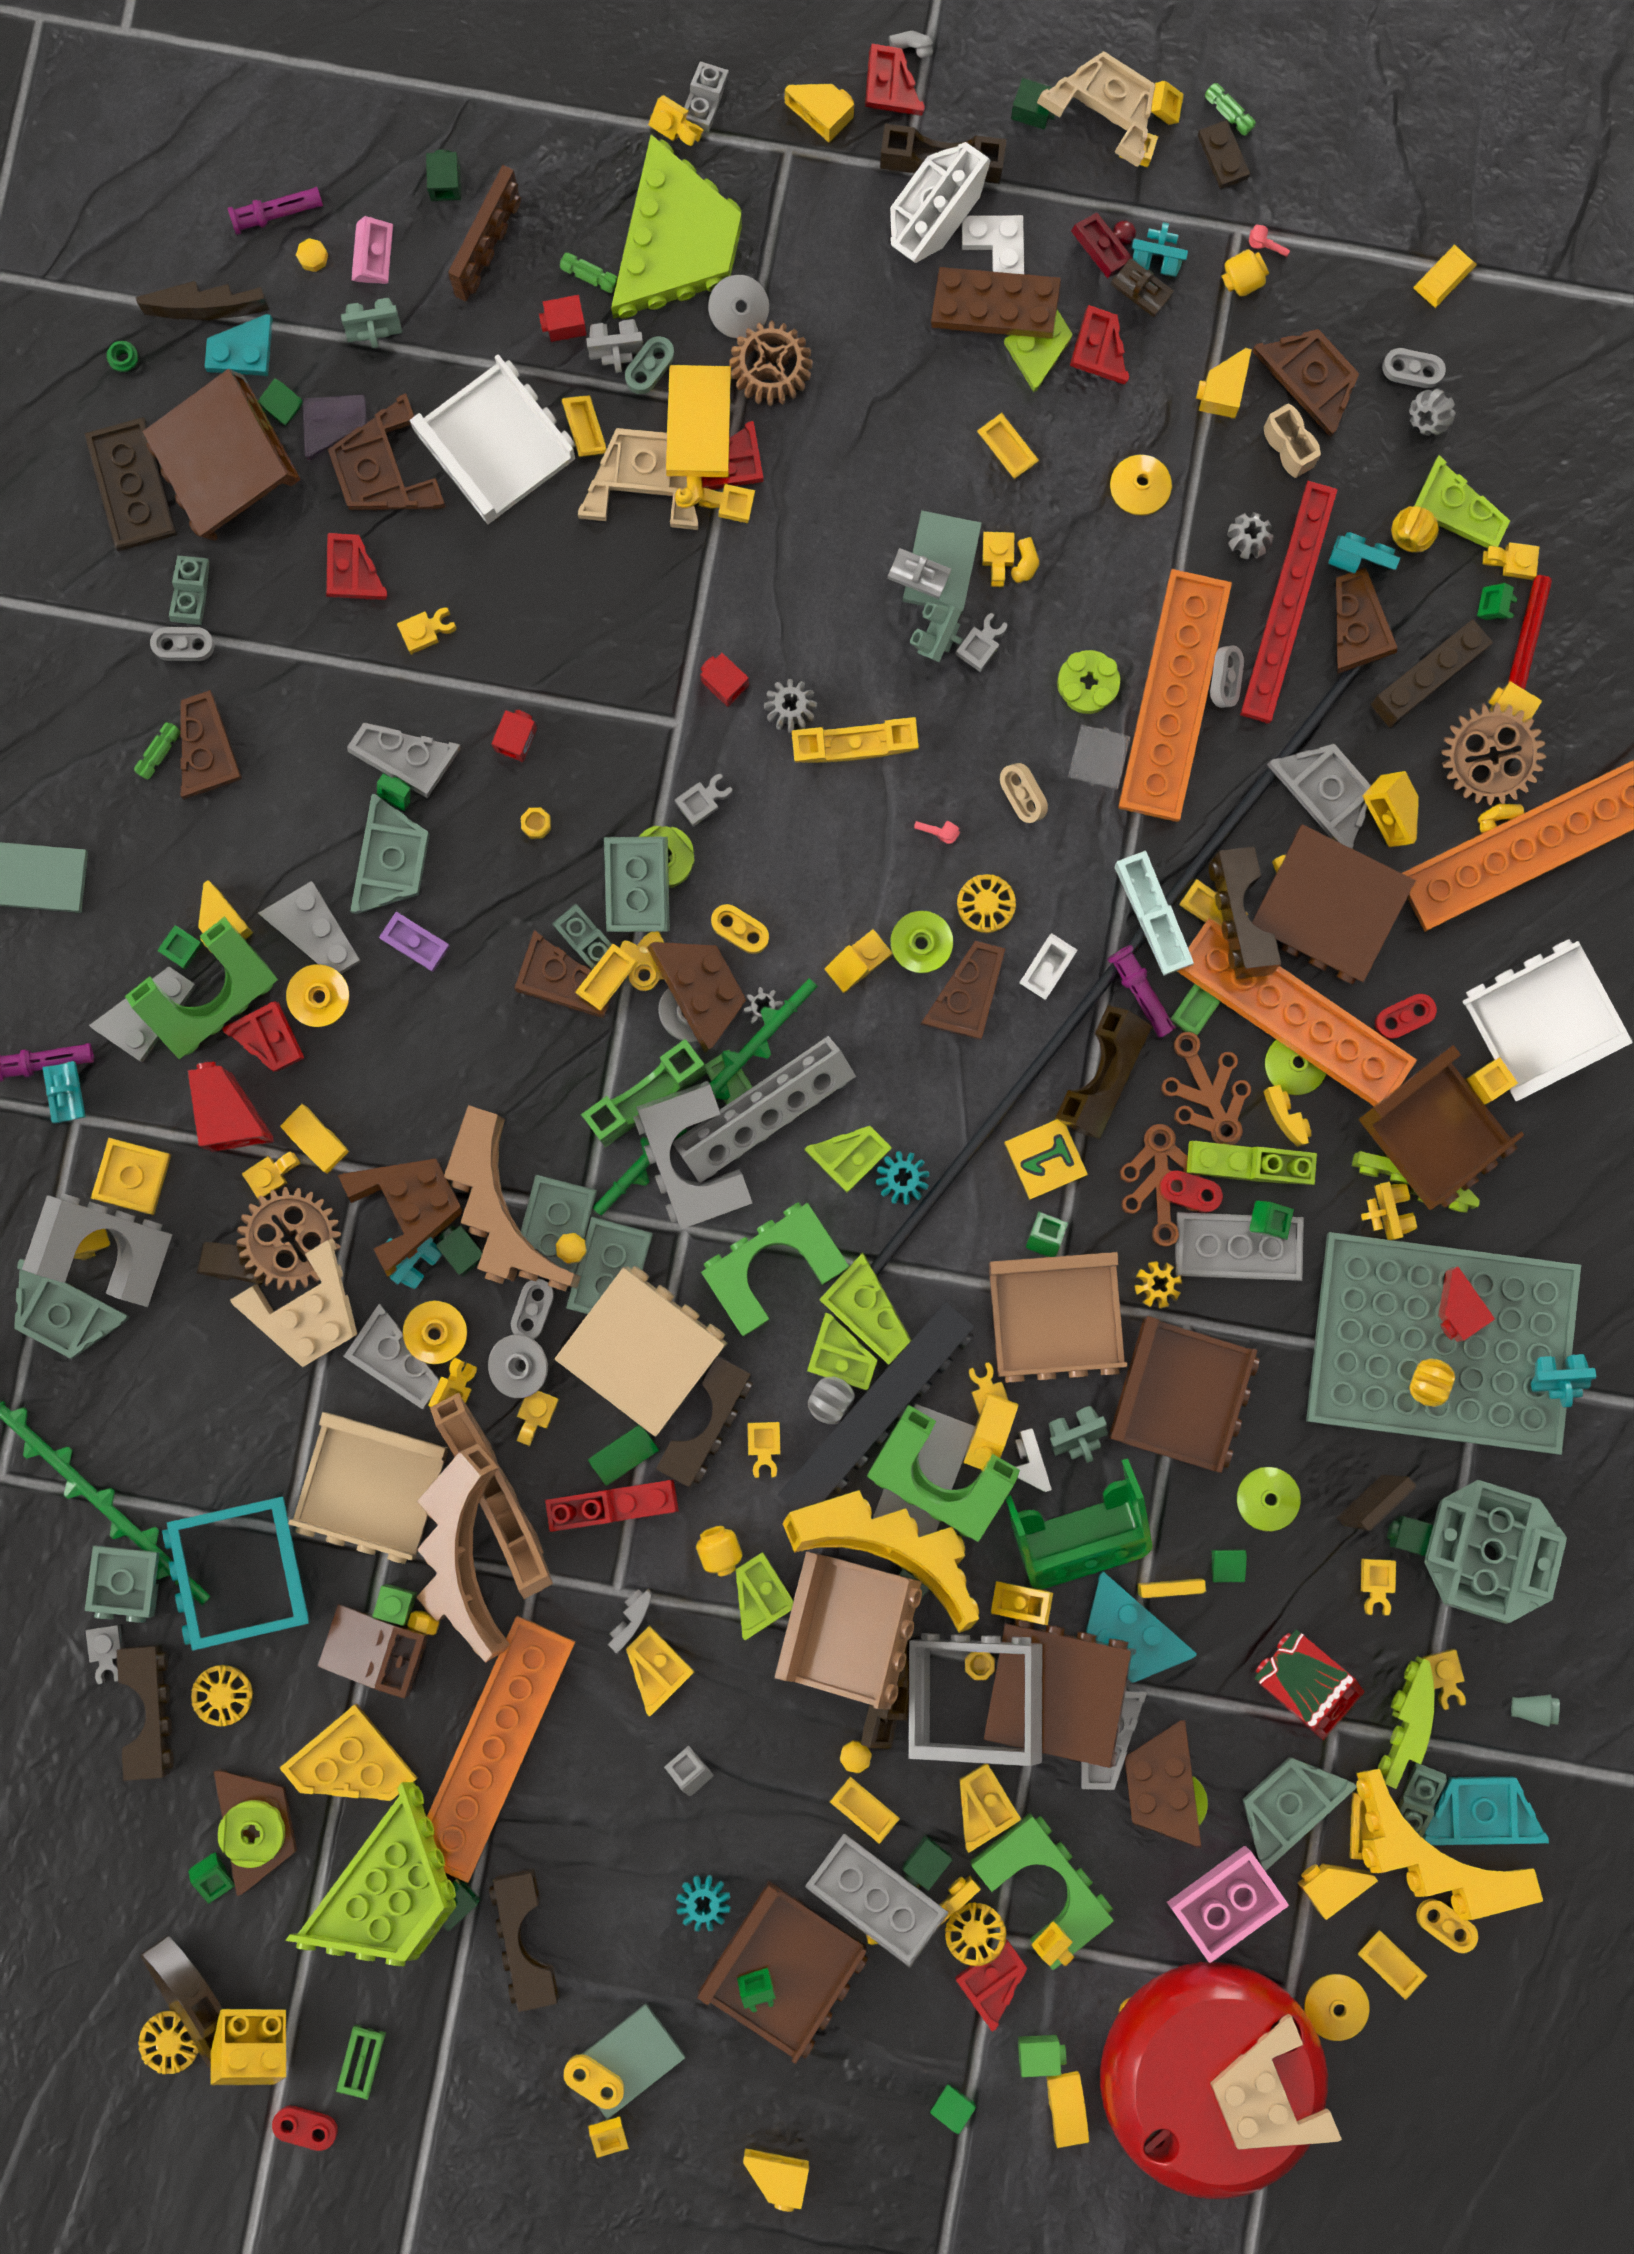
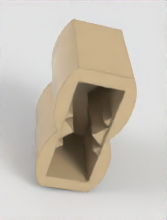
(1296, 445)

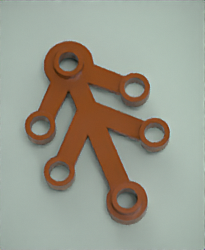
(1209, 1094)
(1153, 1180)

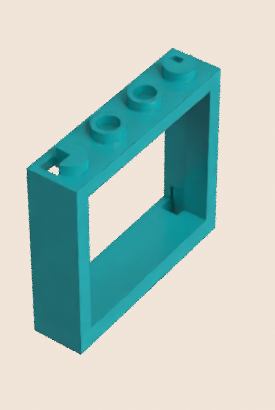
(179, 1572)

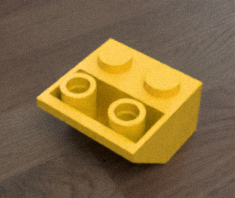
(249, 2047)

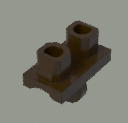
(1142, 287)

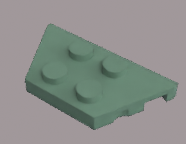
(389, 859)
(62, 1314)
(1290, 1805)

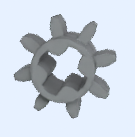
(761, 998)

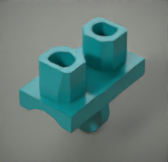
(1172, 256)
(64, 1092)
(407, 1273)
(1563, 1383)

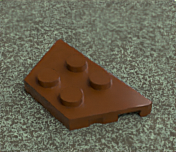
(1312, 374)
(700, 987)
(1164, 1787)
(235, 1789)

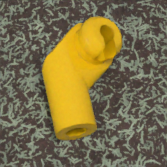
(691, 494)

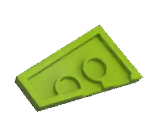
(1460, 507)
(866, 1310)

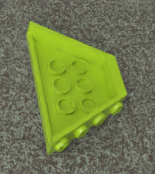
(678, 235)
(389, 1894)

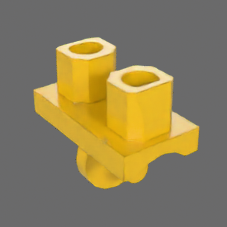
(1387, 1197)

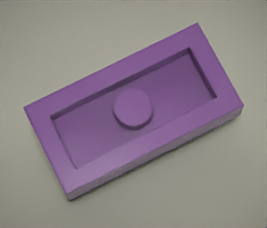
(414, 941)

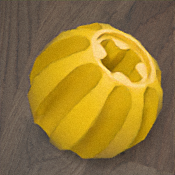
(1414, 529)
(1167, 1287)
(1432, 1382)

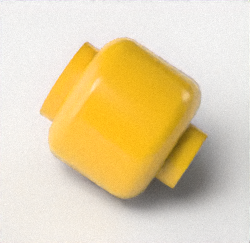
(1245, 273)
(719, 1550)

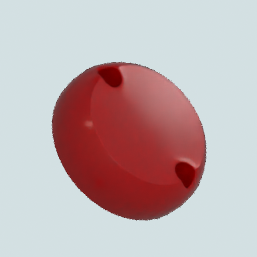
(1160, 2069)

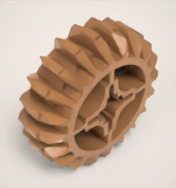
(788, 347)

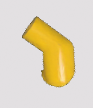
(1028, 563)
(1498, 812)

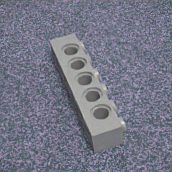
(764, 1109)

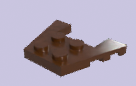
(369, 468)
(417, 1198)

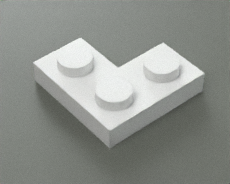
(1000, 235)

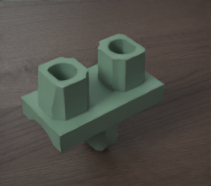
(372, 323)
(940, 632)
(1081, 1439)

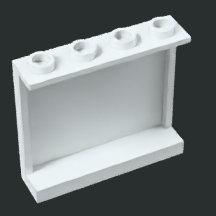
(495, 440)
(1547, 1018)

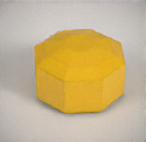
(312, 255)
(536, 823)
(571, 1248)
(423, 1622)
(979, 1665)
(855, 1756)

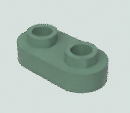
(648, 366)

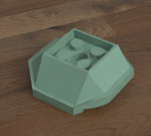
(1525, 1544)

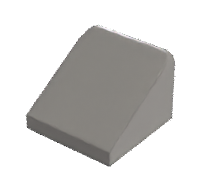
(688, 1771)

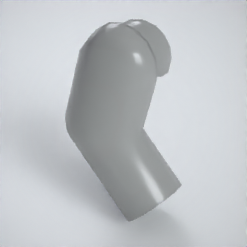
(912, 39)

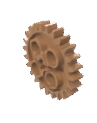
(1488, 725)
(264, 1254)

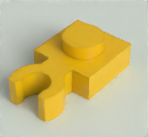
(421, 631)
(455, 1382)
(985, 1387)
(764, 1441)
(1378, 1579)
(1446, 1673)
(960, 1893)

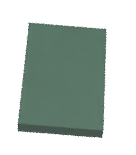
(951, 544)
(42, 877)
(636, 884)
(556, 1210)
(608, 1251)
(637, 2052)

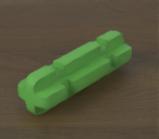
(1230, 109)
(588, 272)
(157, 750)

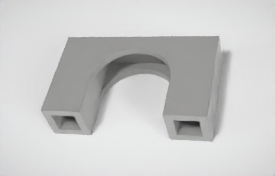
(689, 1200)
(66, 1224)

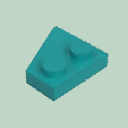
(241, 348)

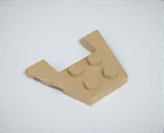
(1114, 93)
(636, 464)
(310, 1322)
(1257, 2103)

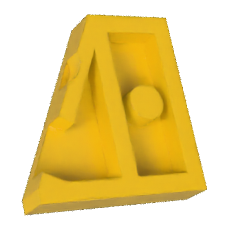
(656, 1668)
(984, 1807)

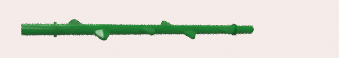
(733, 1063)
(102, 1500)

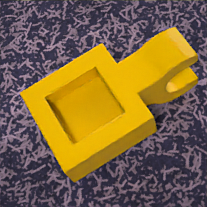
(671, 121)
(734, 502)
(998, 553)
(1516, 560)
(269, 1175)
(537, 1412)

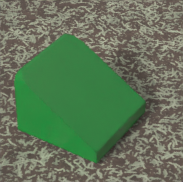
(280, 402)
(1271, 1219)
(1046, 1235)
(1229, 1565)
(211, 1878)
(953, 2109)

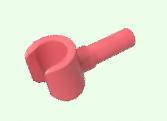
(1259, 240)
(947, 834)

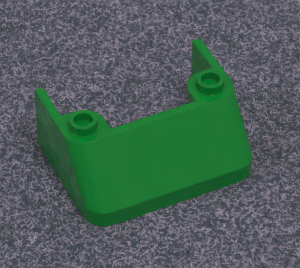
(1086, 1538)

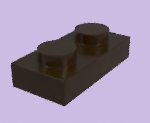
(1223, 154)

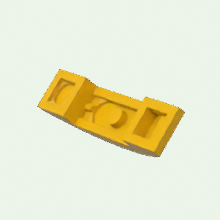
(856, 742)

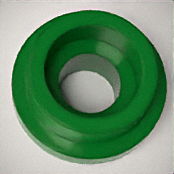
(119, 348)

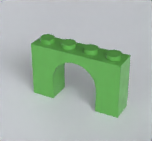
(185, 1027)
(676, 1072)
(797, 1230)
(964, 1509)
(1028, 1845)

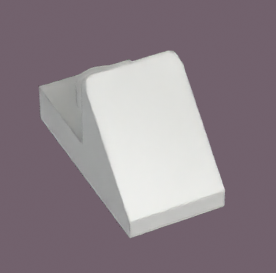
(1048, 966)
(1033, 1471)

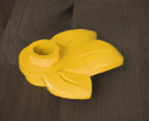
(645, 961)

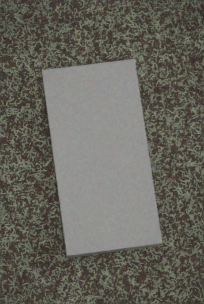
(1227, 1249)
(939, 1462)
(877, 1900)

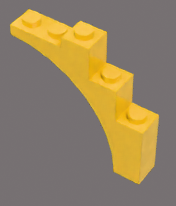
(930, 1558)
(1398, 1845)

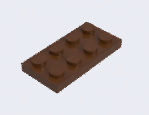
(485, 231)
(996, 302)

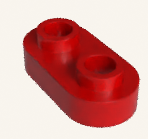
(1404, 1016)
(1191, 1191)
(303, 2129)

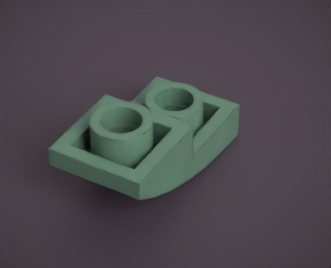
(190, 590)
(582, 935)
(1420, 1796)

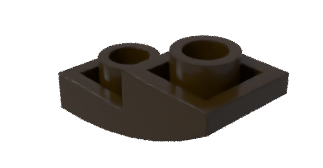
(223, 1262)

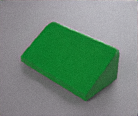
(623, 1454)

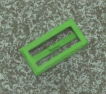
(368, 2034)

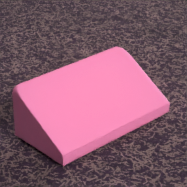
(372, 251)

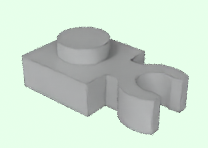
(979, 645)
(699, 802)
(102, 1647)

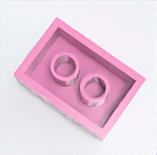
(1227, 1903)

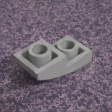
(705, 94)
(636, 1611)

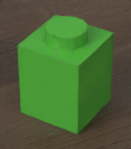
(394, 1604)
(1041, 2055)

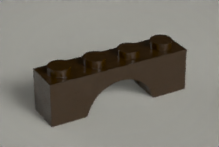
(906, 150)
(1431, 673)
(1251, 949)
(1120, 1040)
(685, 1458)
(143, 1671)
(532, 1980)

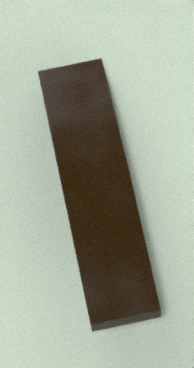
(190, 303)

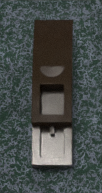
(881, 1723)
(185, 1993)

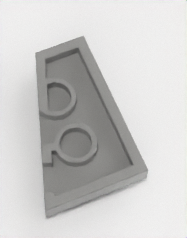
(312, 928)
(383, 1354)
(1106, 1778)

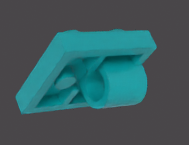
(1351, 549)

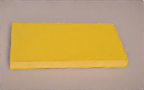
(698, 421)

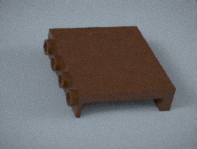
(219, 453)
(1332, 904)
(1438, 1132)
(1184, 1395)
(1080, 1693)
(807, 1967)

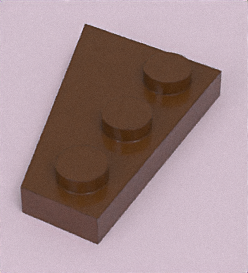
(1361, 623)
(206, 750)
(554, 977)
(968, 994)

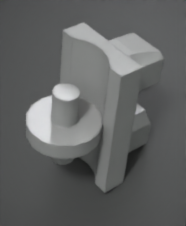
(614, 348)
(919, 573)

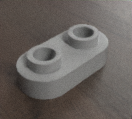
(1413, 365)
(183, 643)
(1227, 676)
(530, 1309)

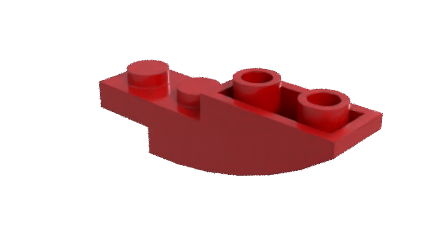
(611, 1505)

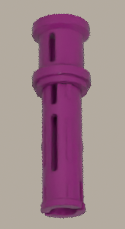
(259, 213)
(1135, 979)
(26, 1059)

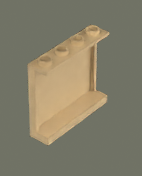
(641, 1349)
(368, 1487)

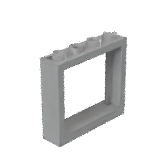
(920, 1701)

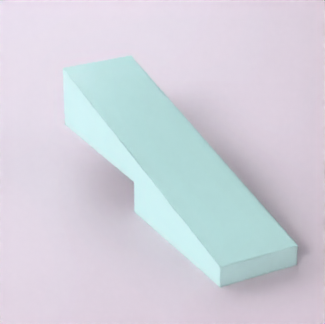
(1153, 912)

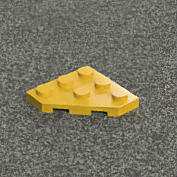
(349, 1761)

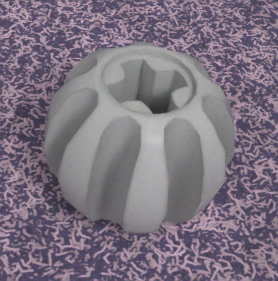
(1432, 412)
(1243, 541)
(831, 1400)

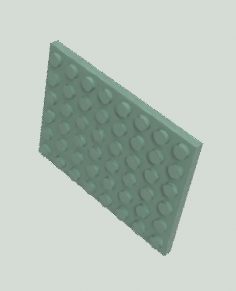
(1384, 1320)

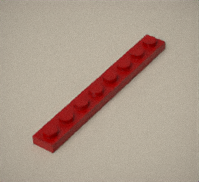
(1288, 602)

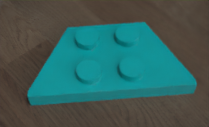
(1121, 1617)
(1483, 1813)

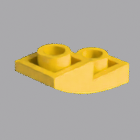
(1292, 1125)
(314, 1138)
(1067, 2109)

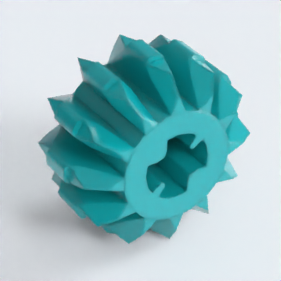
(911, 1183)
(690, 1903)

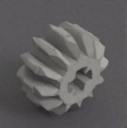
(790, 693)

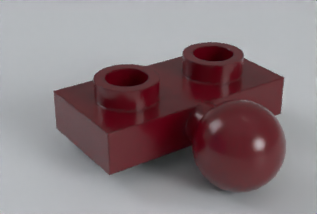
(1104, 245)

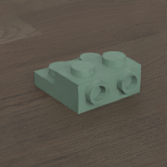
(122, 1583)

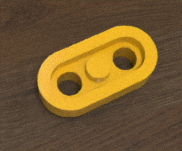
(742, 927)
(1445, 1926)
(596, 2079)

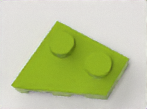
(1039, 355)
(849, 1155)
(841, 1355)
(760, 1595)

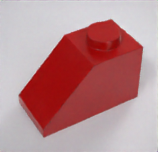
(1461, 1307)

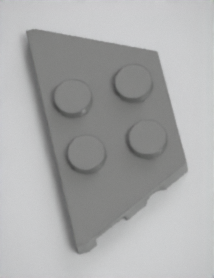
(1327, 789)

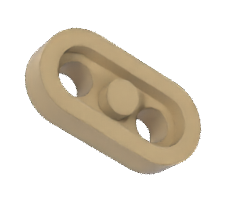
(1023, 793)

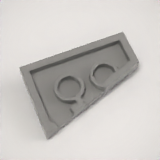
(407, 757)
(126, 1027)

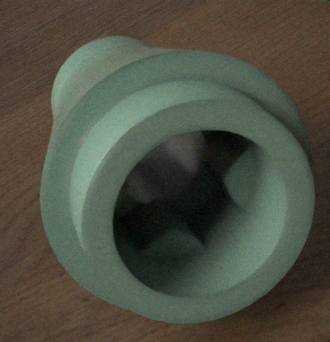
(1536, 1709)

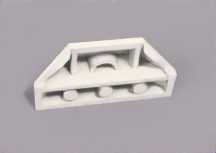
(937, 200)

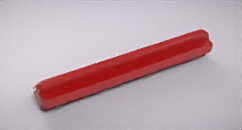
(1530, 630)

